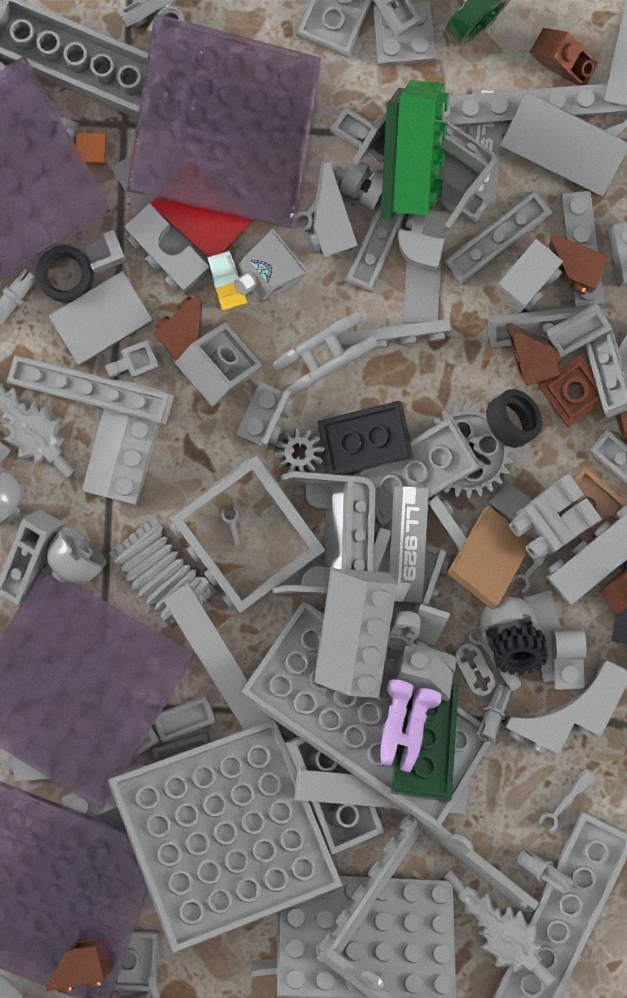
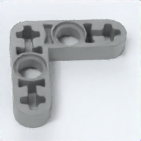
(403, 631)

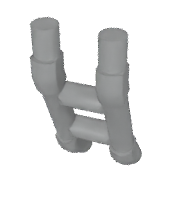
(326, 336)

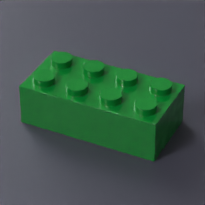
(419, 147)

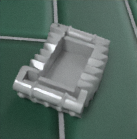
(157, 568)

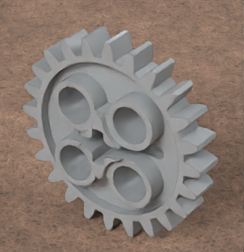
(498, 458)

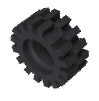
(520, 650)

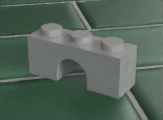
(182, 269)

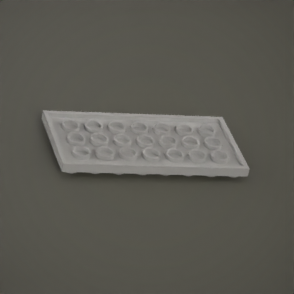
(345, 725)

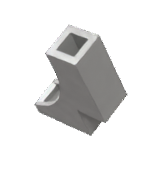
(588, 709)

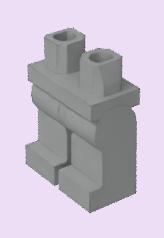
(543, 518)

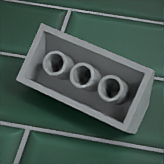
(121, 455)
(355, 631)
(339, 823)

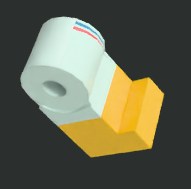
(224, 276)

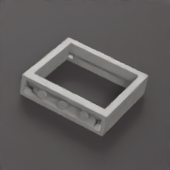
(213, 573)

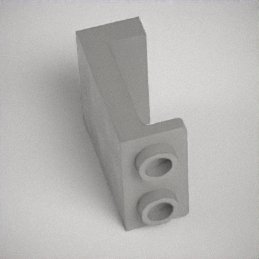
(434, 564)

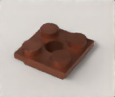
(556, 392)

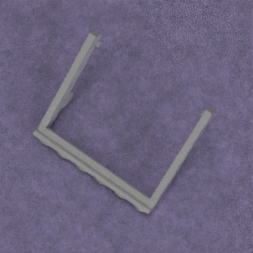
(379, 876)

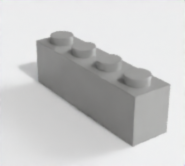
(591, 560)

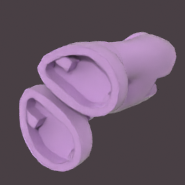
(412, 738)

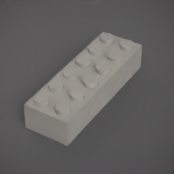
(73, 55)

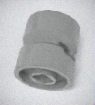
(355, 180)

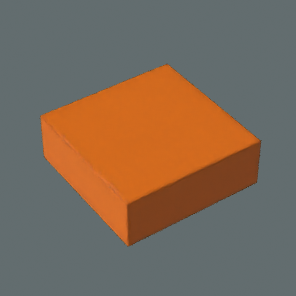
(91, 147)

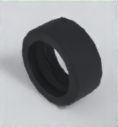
(60, 252)
(503, 427)

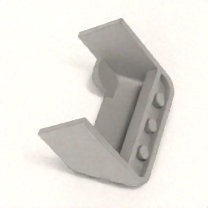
(464, 167)
(348, 526)

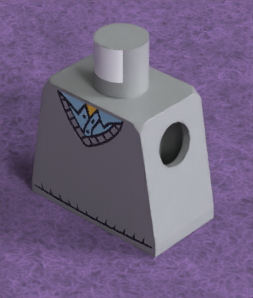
(269, 268)

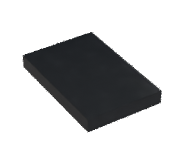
(365, 439)

